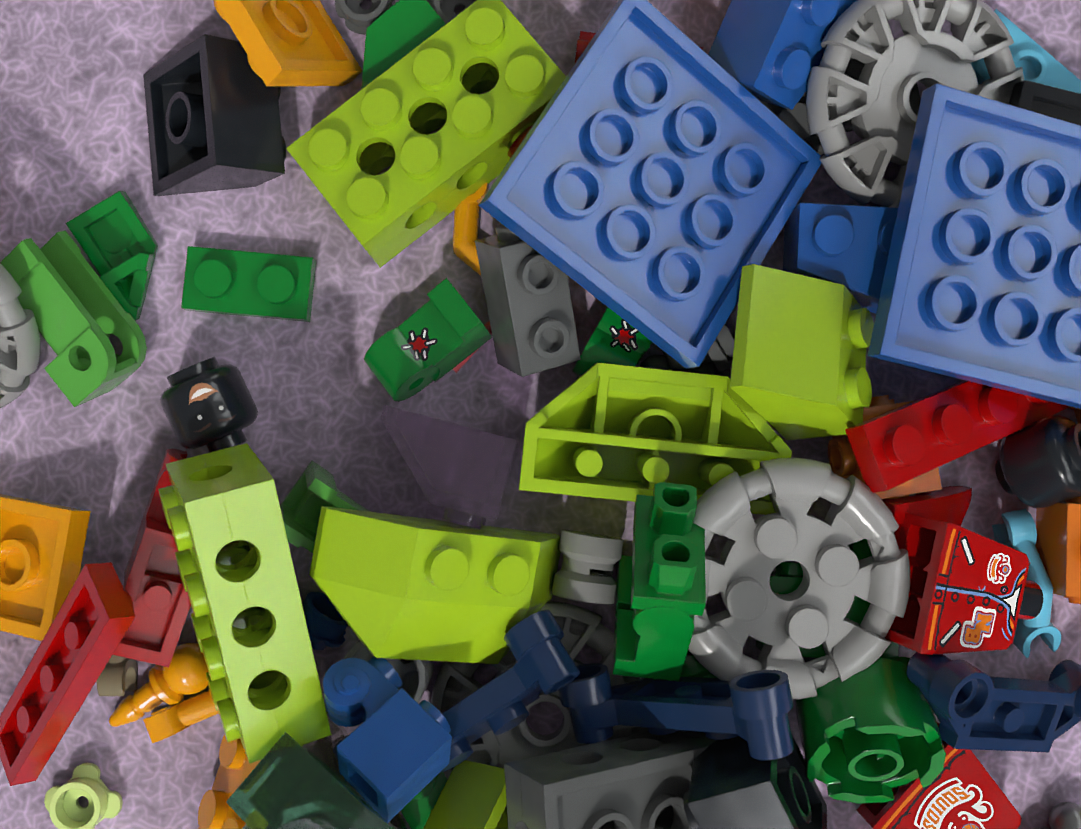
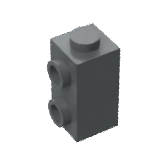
(526, 305)

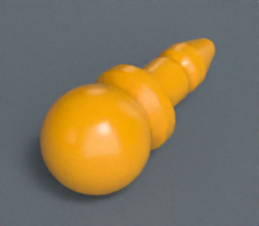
(165, 684)

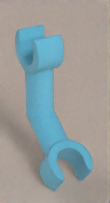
(1021, 534)

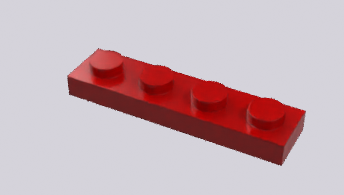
(939, 430)
(63, 671)

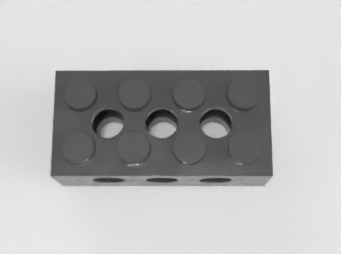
(606, 784)

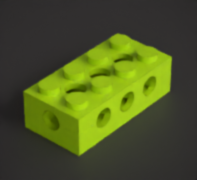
(422, 92)
(244, 599)

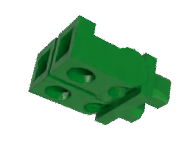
(660, 585)

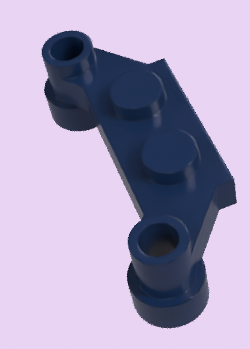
(502, 703)
(746, 707)
(997, 711)

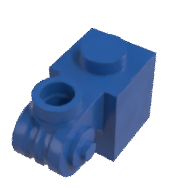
(396, 745)

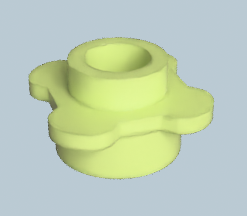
(86, 782)

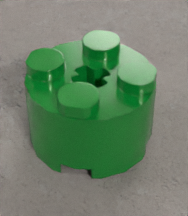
(870, 734)

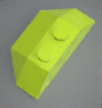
(644, 426)
(431, 584)

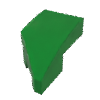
(396, 35)
(118, 248)

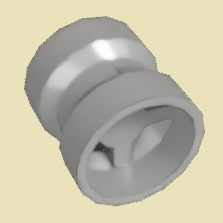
(587, 567)

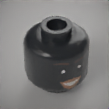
(208, 406)
(1042, 462)

